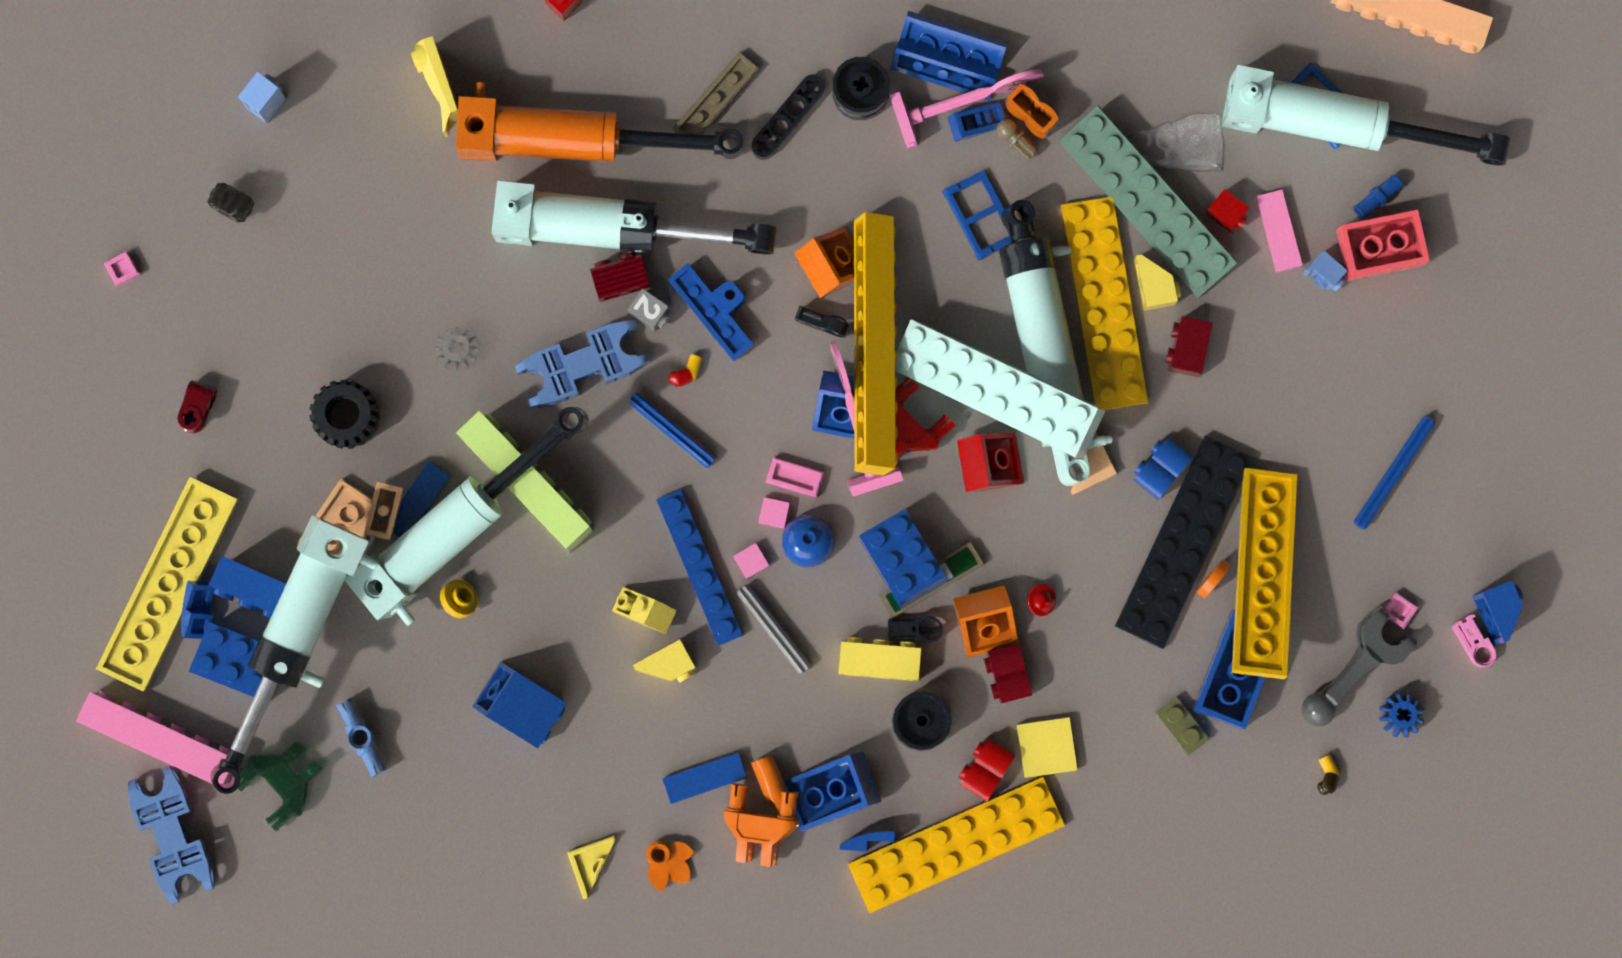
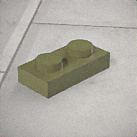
(1182, 726)

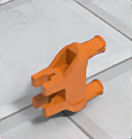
(758, 827)

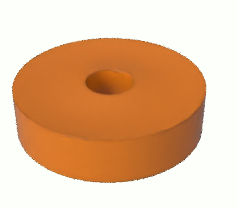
(1213, 578)

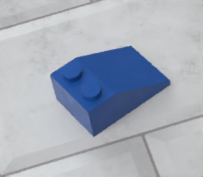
(833, 791)

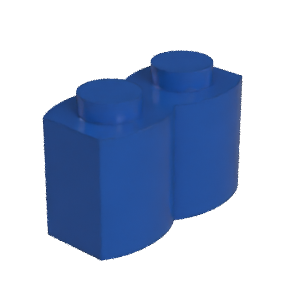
(1162, 468)

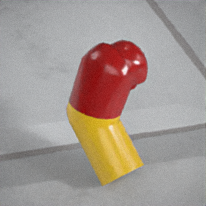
(686, 375)

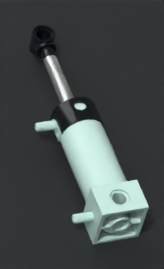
(626, 224)
(295, 627)

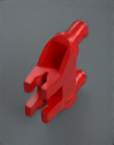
(910, 434)

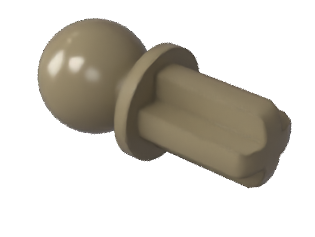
(1007, 130)

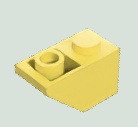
(644, 610)

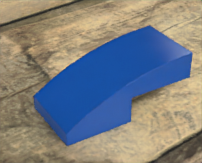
(196, 609)
(859, 843)

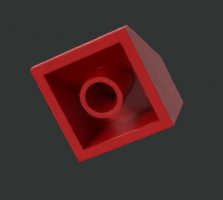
(990, 461)

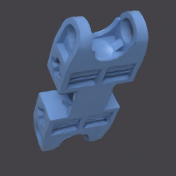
(582, 364)
(171, 835)

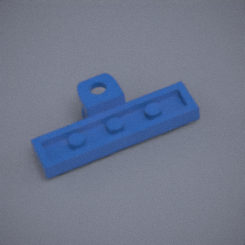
(714, 309)

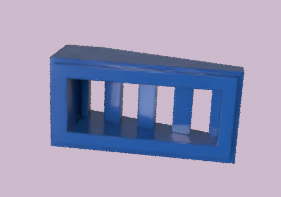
(965, 132)

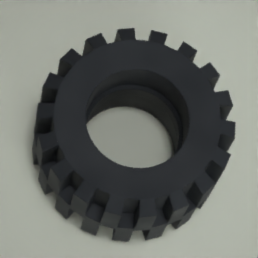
(332, 395)

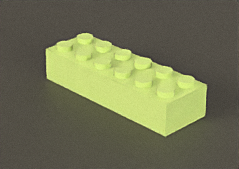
(531, 488)

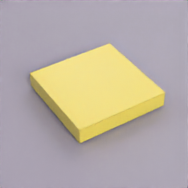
(1046, 747)

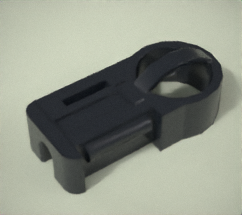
(822, 322)
(909, 630)

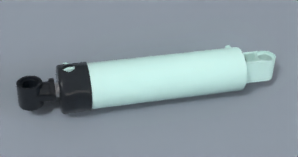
(1042, 320)

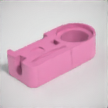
(1472, 640)

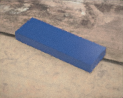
(420, 497)
(704, 778)

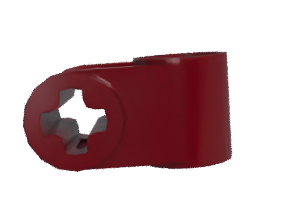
(197, 403)

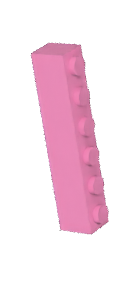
(152, 736)

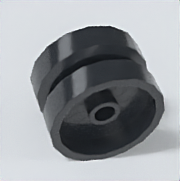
(864, 73)
(937, 724)

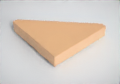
(1100, 469)

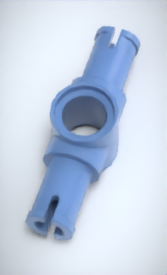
(355, 724)

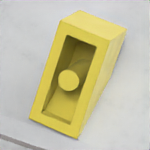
(1155, 284)
(668, 663)

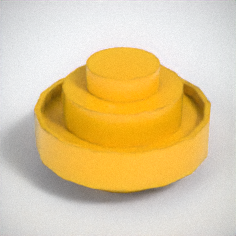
(459, 598)

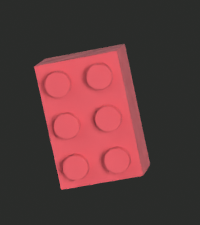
(1382, 245)

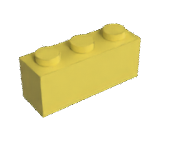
(879, 659)

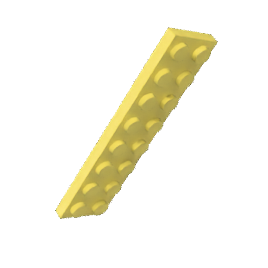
(159, 594)

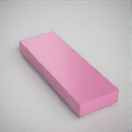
(1279, 231)

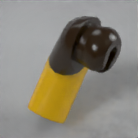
(1331, 776)

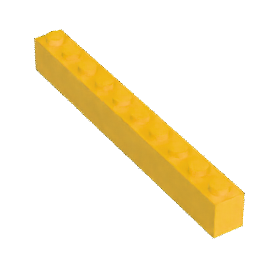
(874, 344)

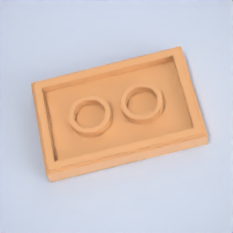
(347, 509)

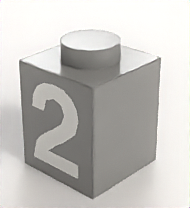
(649, 310)

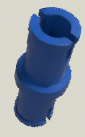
(1378, 197)

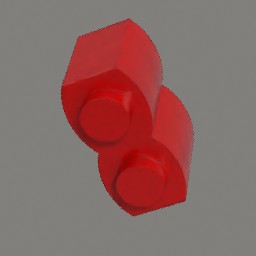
(986, 770)

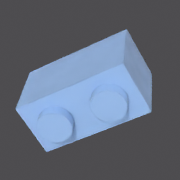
(262, 96)

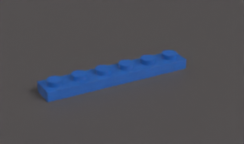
(699, 567)

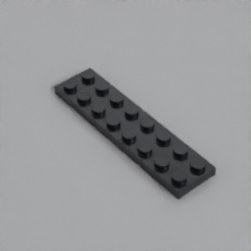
(1183, 542)

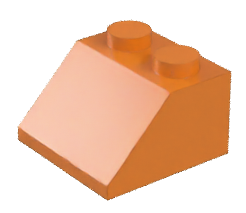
(828, 261)
(986, 621)

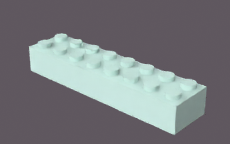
(998, 389)

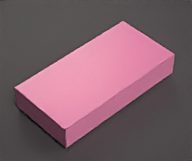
(794, 477)

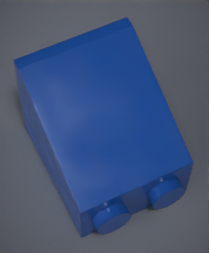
(519, 705)

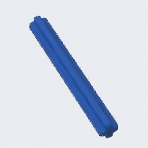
(1394, 472)

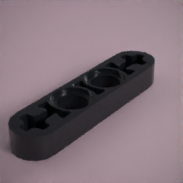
(784, 114)

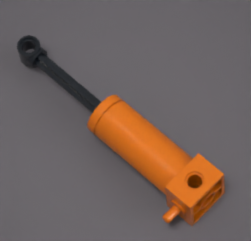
(563, 133)

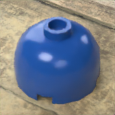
(807, 541)

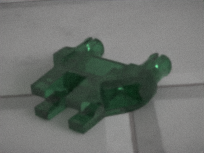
(283, 779)

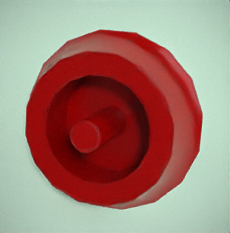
(1041, 600)

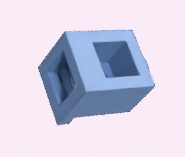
(1326, 272)

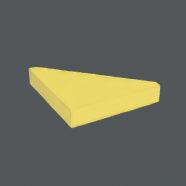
(588, 863)

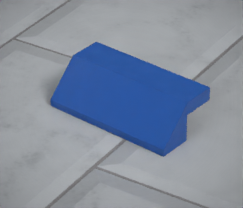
(948, 54)

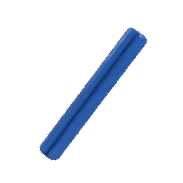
(672, 430)

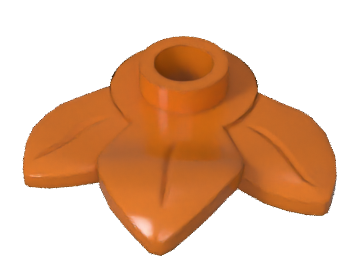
(671, 867)

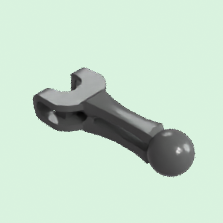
(1372, 650)

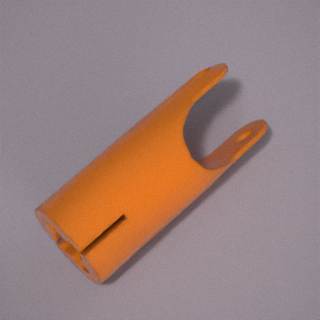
(770, 780)

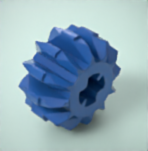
(1401, 725)

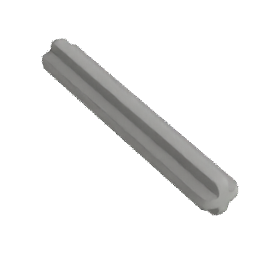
(773, 629)

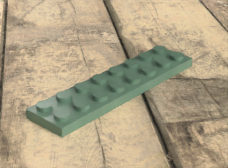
(1148, 201)

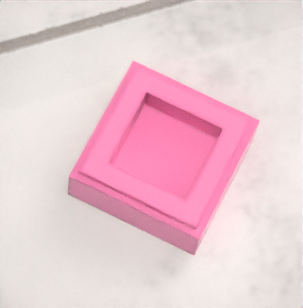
(122, 268)
(774, 513)
(751, 561)
(1400, 610)

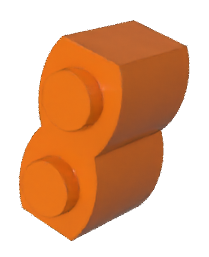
(1026, 107)

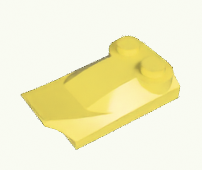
(429, 61)

